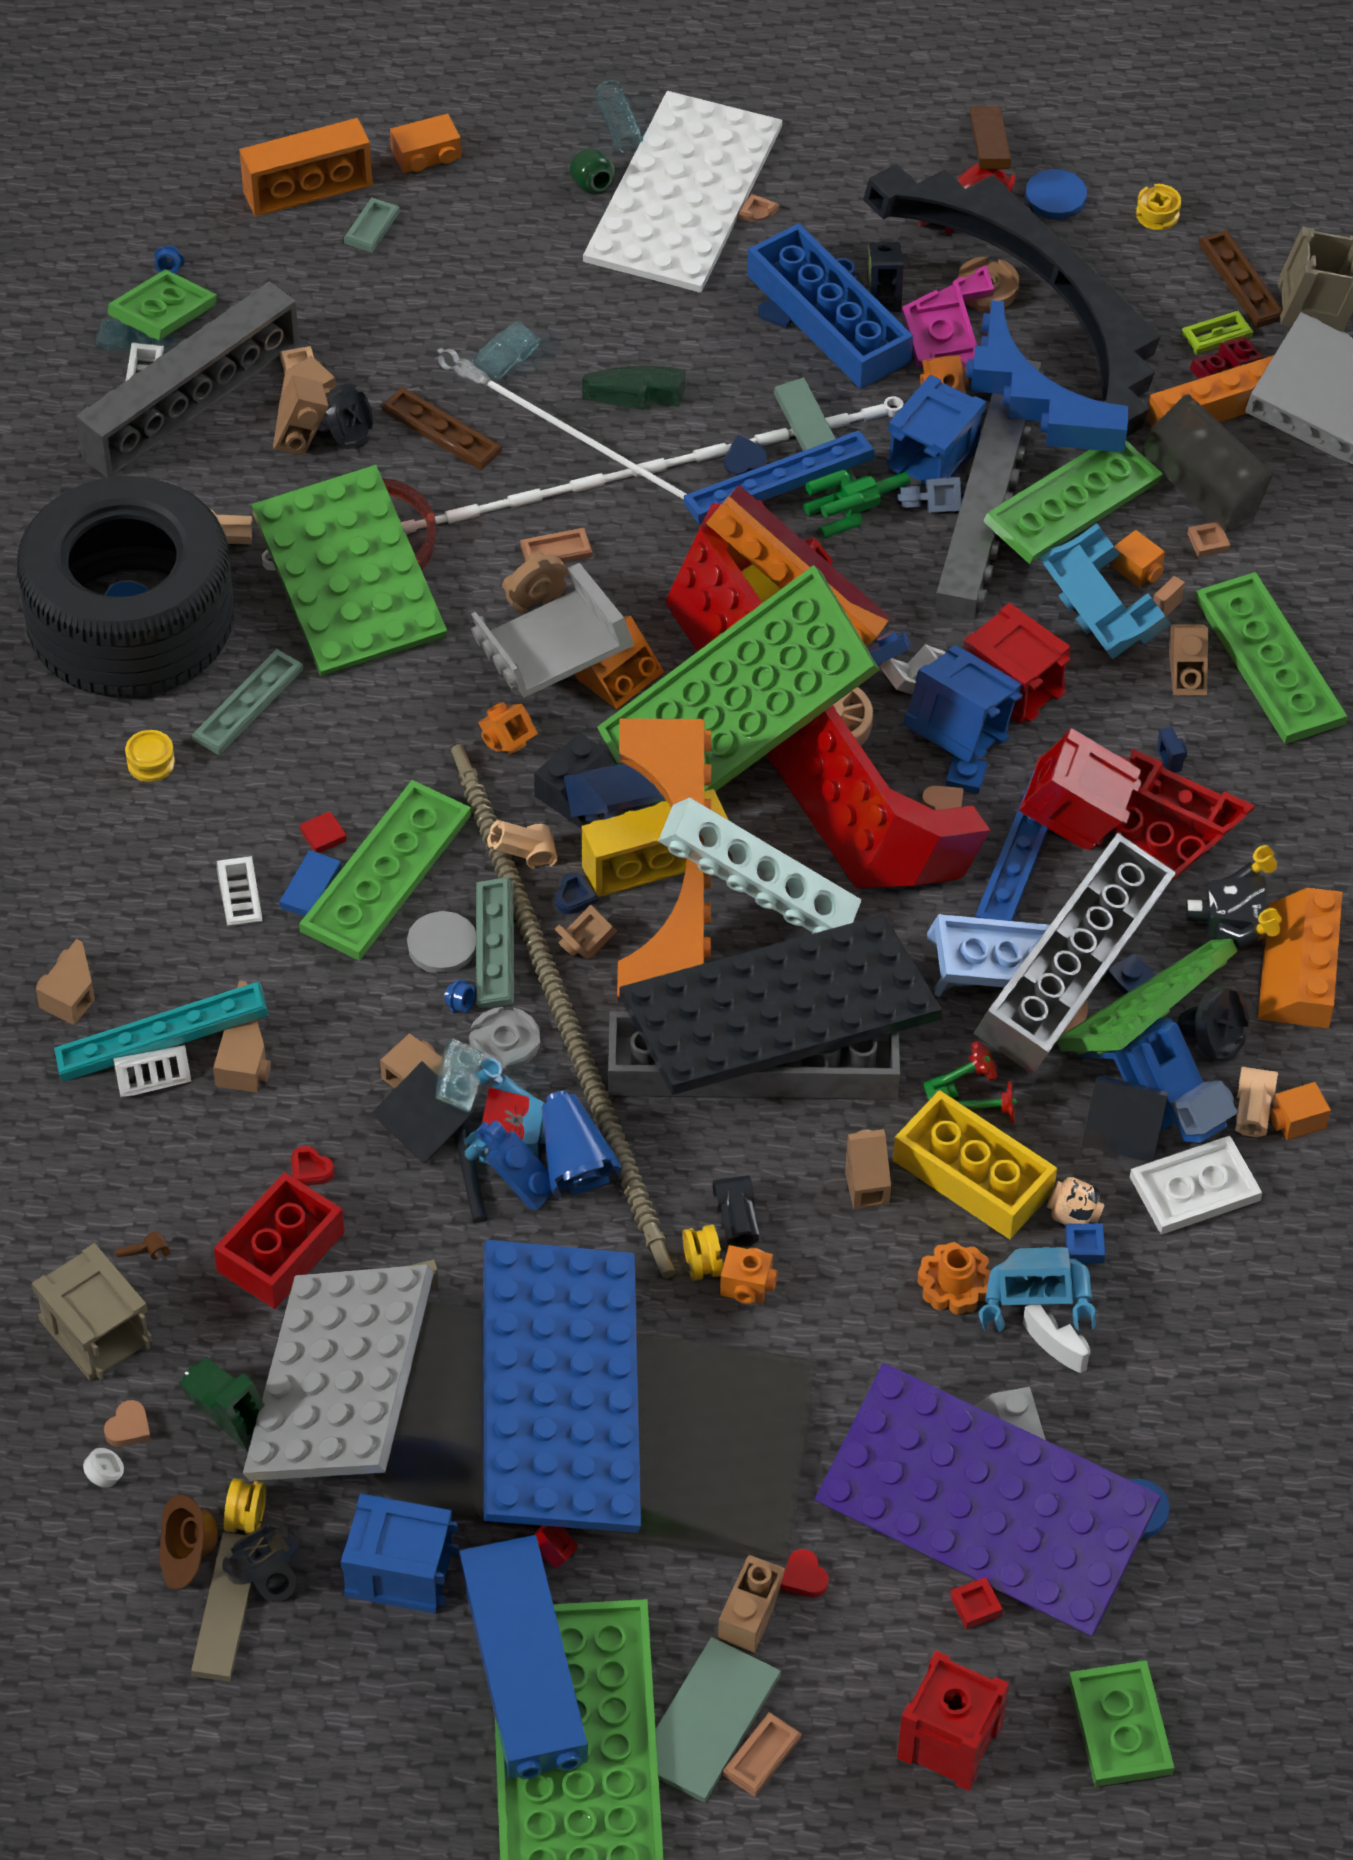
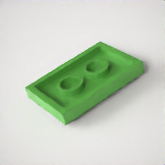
(161, 304)
(1121, 1723)

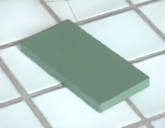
(711, 1717)

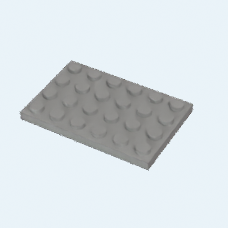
(339, 1373)

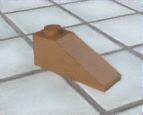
(242, 1057)

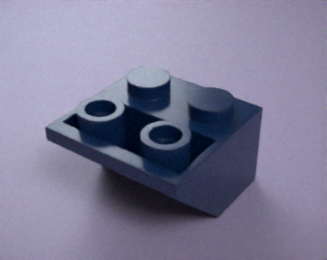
(609, 792)

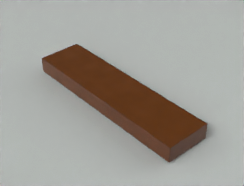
(990, 137)
(1241, 278)
(441, 428)

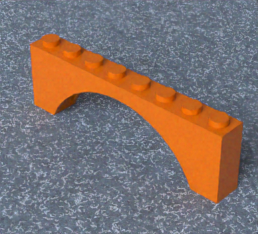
(673, 761)

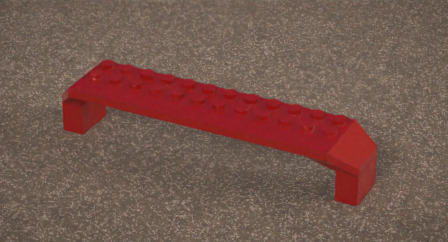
(865, 824)

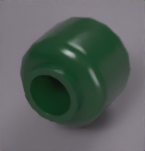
(592, 171)

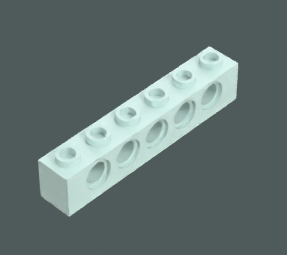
(777, 869)

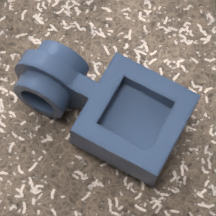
(940, 493)

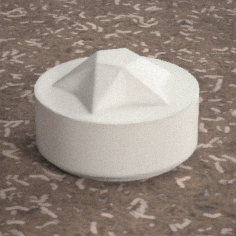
(103, 1467)

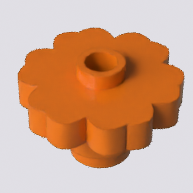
(954, 1278)

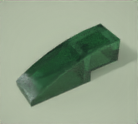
(635, 386)

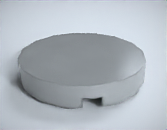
(442, 942)
(505, 1047)

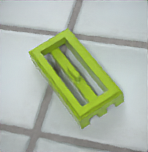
(1218, 335)

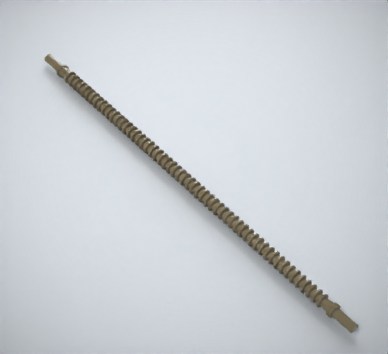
(566, 1020)

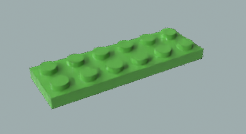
(1071, 500)
(1270, 658)
(385, 870)

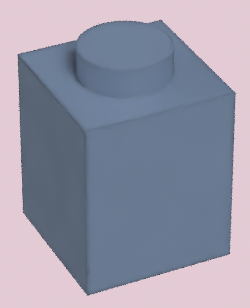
(1204, 1107)

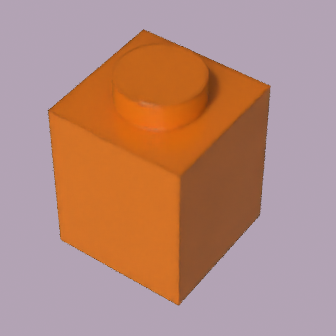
(1139, 559)
(1300, 1111)

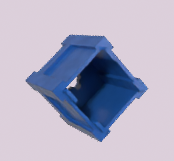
(934, 432)
(962, 704)
(398, 1553)

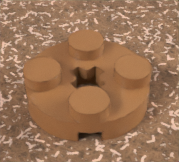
(1001, 274)
(536, 581)

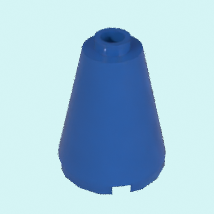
(575, 1147)

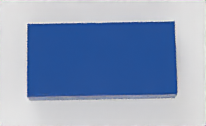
(309, 882)

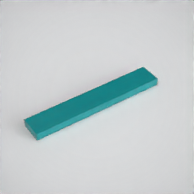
(161, 1030)

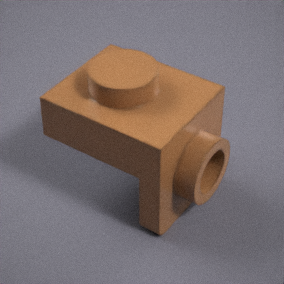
(586, 934)

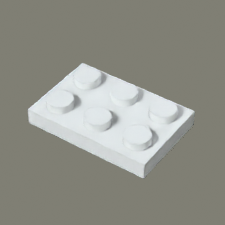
(1195, 1185)

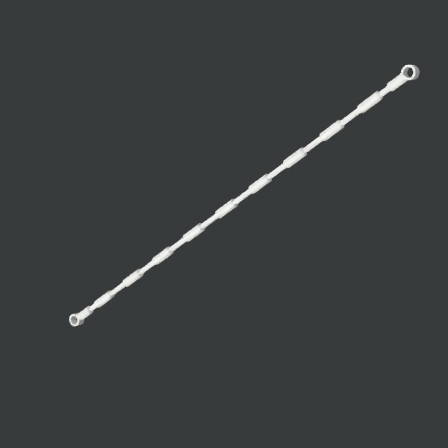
(651, 466)

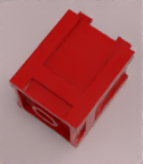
(1025, 653)
(1080, 790)
(952, 1720)

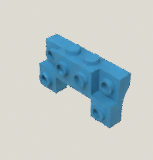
(1076, 571)

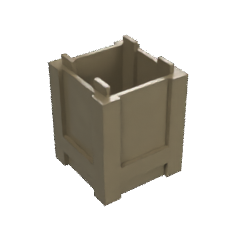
(1318, 279)
(92, 1312)

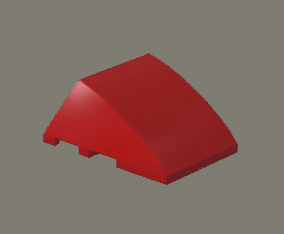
(1176, 816)

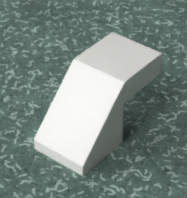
(903, 674)

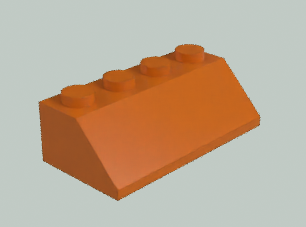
(1302, 959)

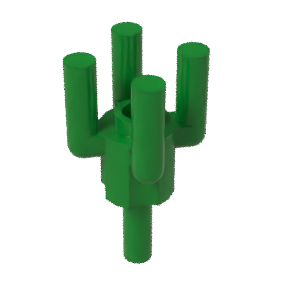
(849, 498)

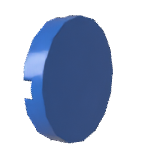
(1056, 194)

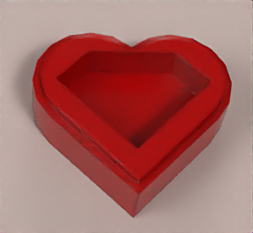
(310, 1167)
(804, 1575)

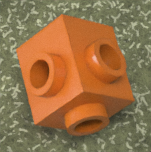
(947, 367)
(507, 727)
(747, 1275)

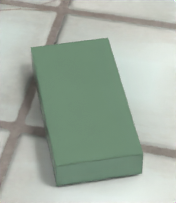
(371, 225)

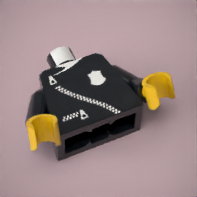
(1238, 905)

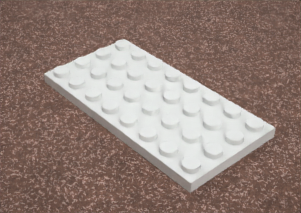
(683, 191)

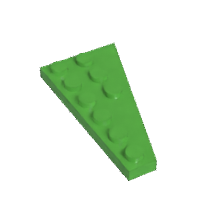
(1138, 1009)

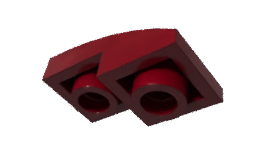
(1230, 355)

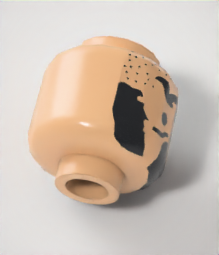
(1075, 1202)

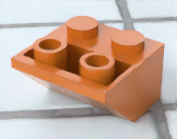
(624, 673)

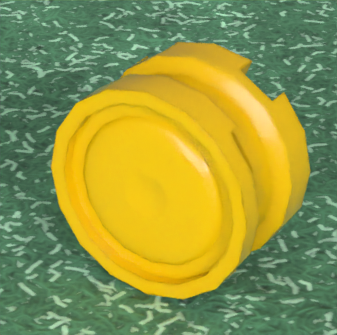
(1158, 207)
(150, 755)
(702, 1252)
(244, 1506)

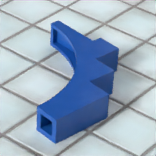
(1064, 415)

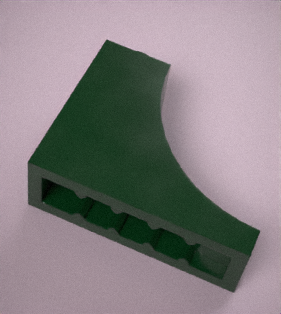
(226, 1400)

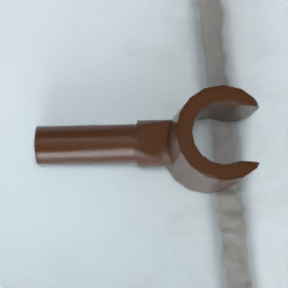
(152, 1243)

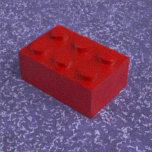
(279, 1240)

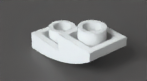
(1060, 1343)

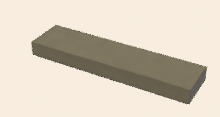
(221, 1620)

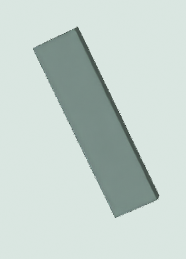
(805, 417)
(247, 702)
(495, 943)

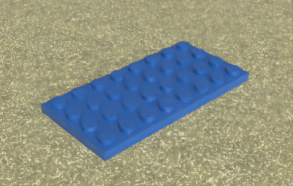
(560, 1387)

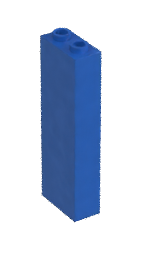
(523, 1658)

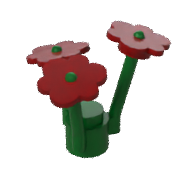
(981, 1063)

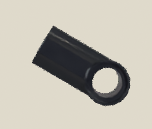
(736, 1206)

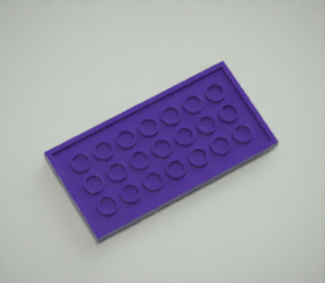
(988, 1499)

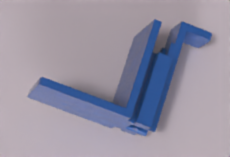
(1162, 1062)

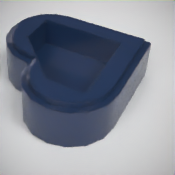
(772, 313)
(744, 455)
(575, 894)

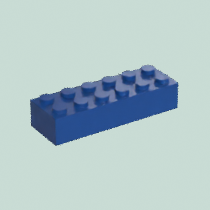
(830, 305)

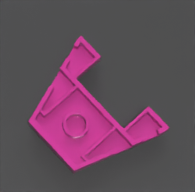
(941, 319)

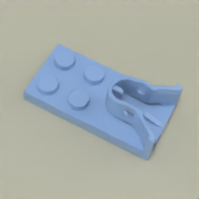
(980, 949)

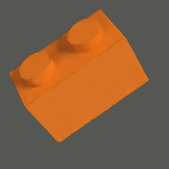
(425, 143)

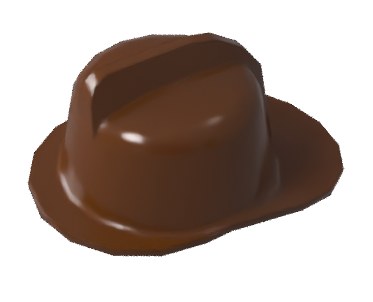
(182, 1529)

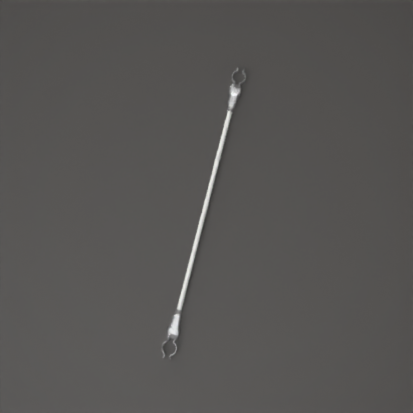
(468, 371)

